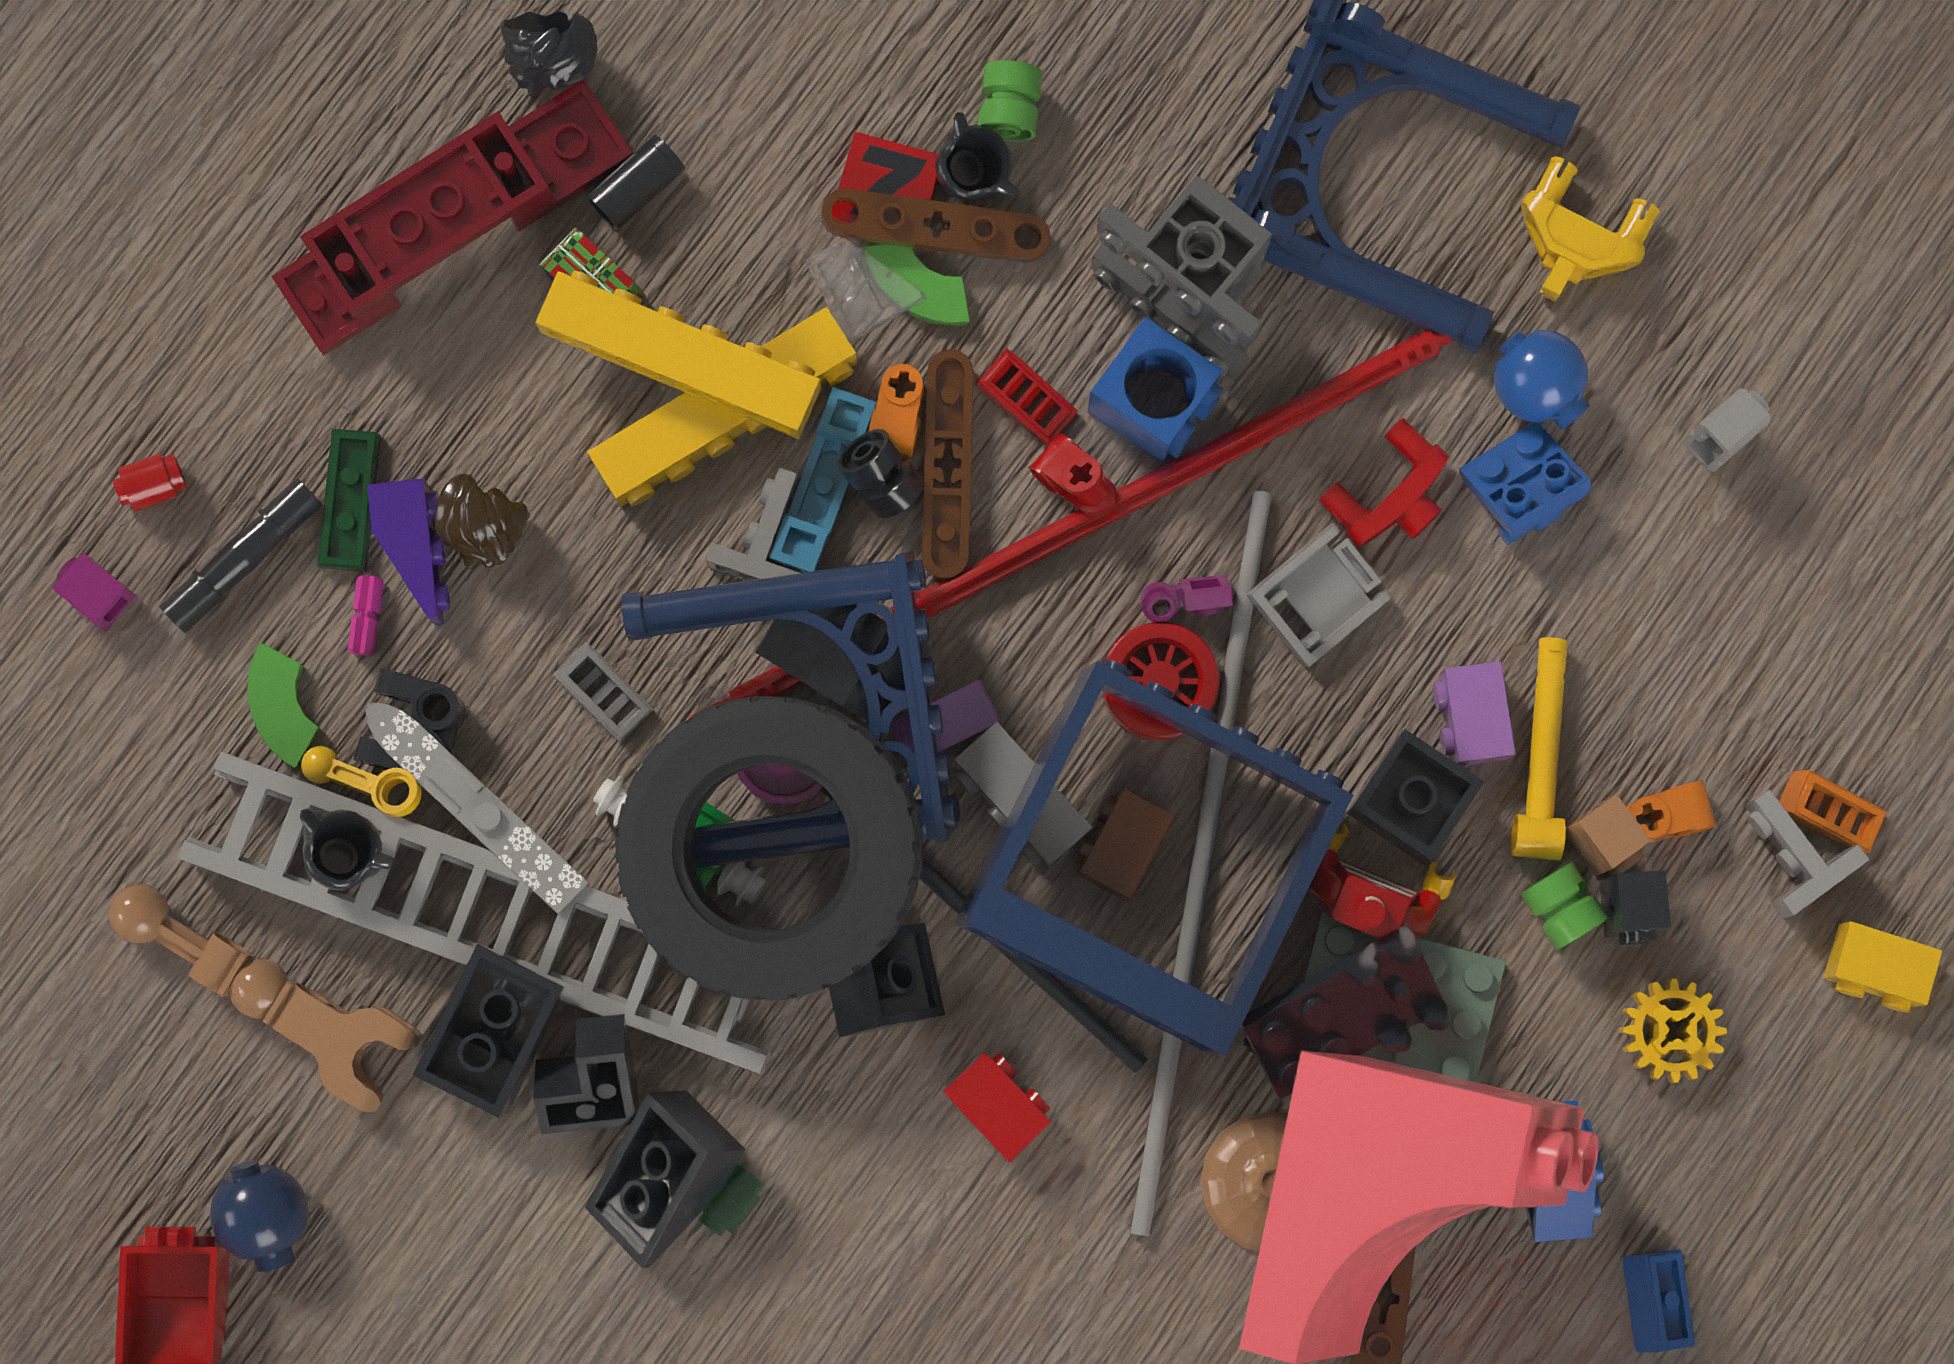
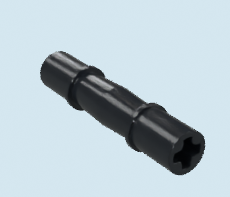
(240, 555)

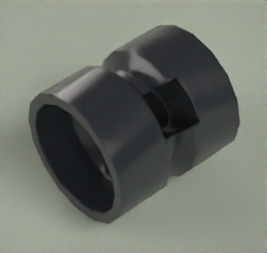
(880, 473)

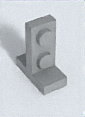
(761, 536)
(1798, 855)

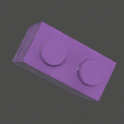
(1474, 714)

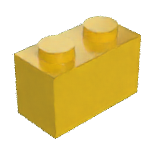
(1882, 965)

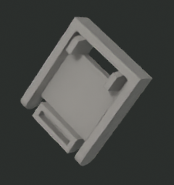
(1325, 592)

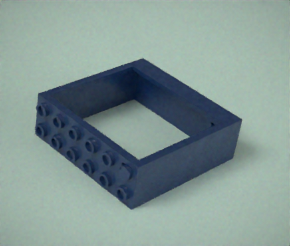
(1101, 966)

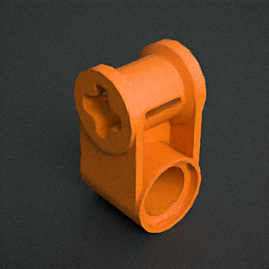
(899, 415)
(1676, 811)

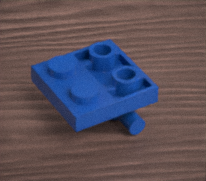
(1525, 481)

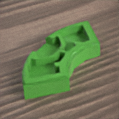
(944, 294)
(277, 707)

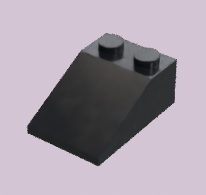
(824, 664)
(489, 1032)
(663, 1174)

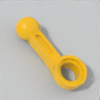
(322, 765)

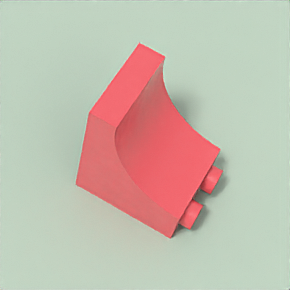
(1374, 1168)

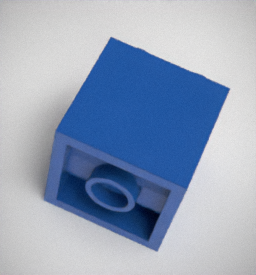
(1151, 350)

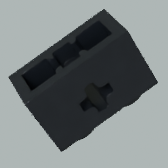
(1635, 906)

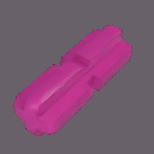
(364, 625)

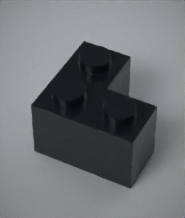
(593, 1086)

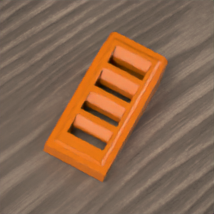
(1803, 798)

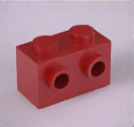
(998, 1105)

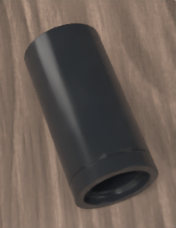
(636, 182)

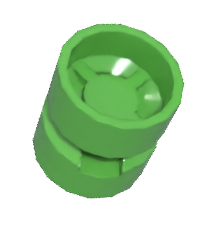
(1011, 94)
(1564, 906)

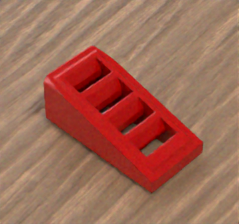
(1038, 385)

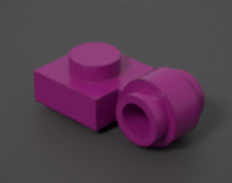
(1198, 595)

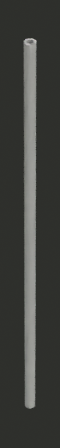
(1201, 859)

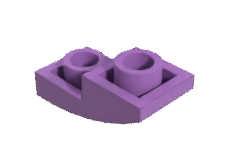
(962, 713)

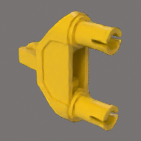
(1574, 245)

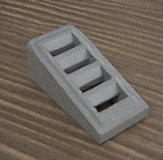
(574, 663)

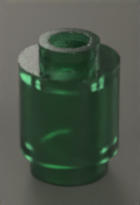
(733, 1202)

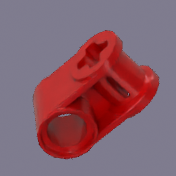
(1074, 476)

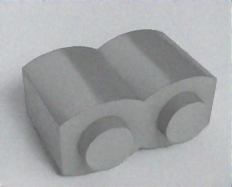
(1728, 428)

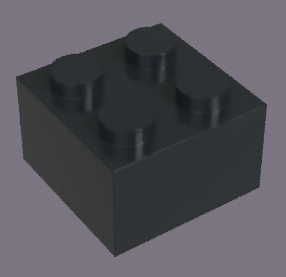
(1415, 797)

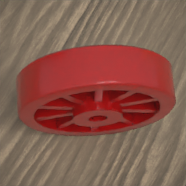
(1164, 674)

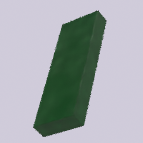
(346, 502)

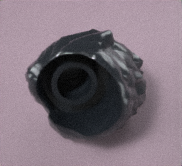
(548, 49)

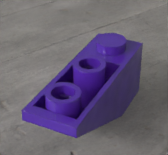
(406, 530)

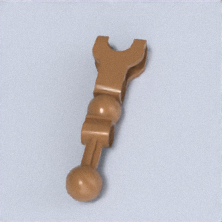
(264, 992)

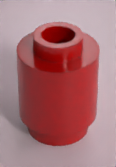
(149, 481)

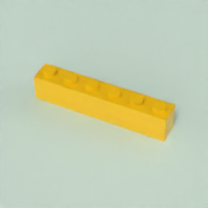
(679, 354)
(691, 428)

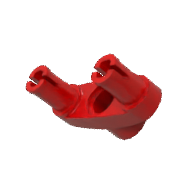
(1406, 504)

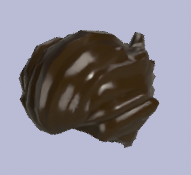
(478, 522)

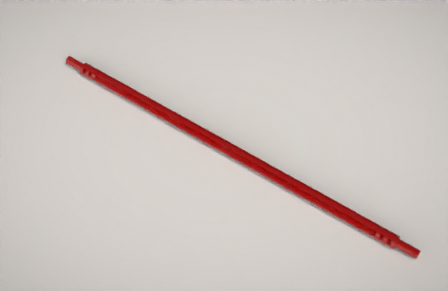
(1147, 489)

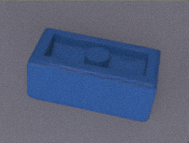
(1658, 1301)

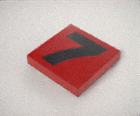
(886, 169)

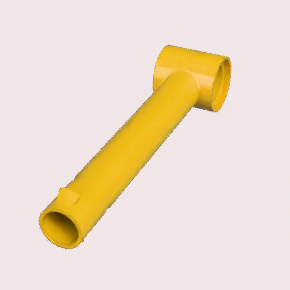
(1537, 831)

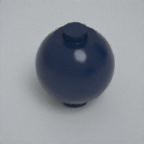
(259, 1214)

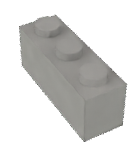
(999, 771)

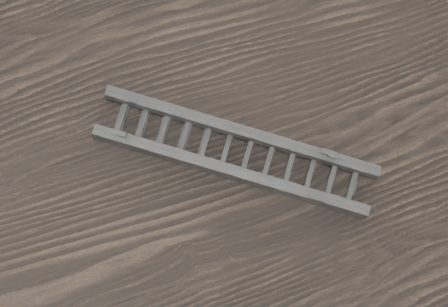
(451, 945)

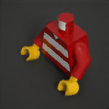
(1373, 901)

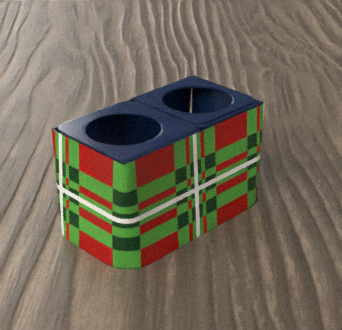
(581, 255)

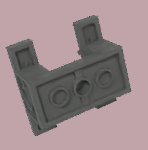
(1189, 271)

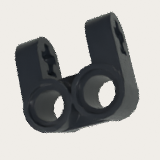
(419, 694)

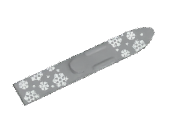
(475, 806)

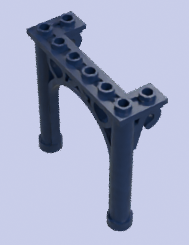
(1357, 37)
(794, 599)

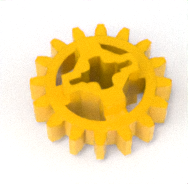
(1688, 1044)

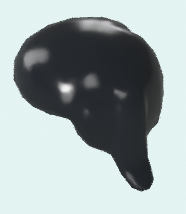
(974, 163)
(342, 848)

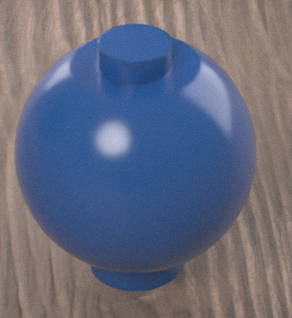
(1542, 377)

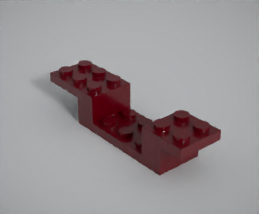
(445, 205)

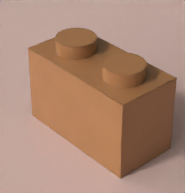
(1608, 837)

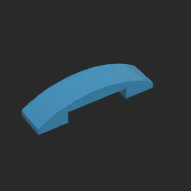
(822, 485)

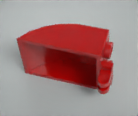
(172, 1298)

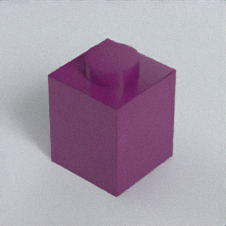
(93, 590)

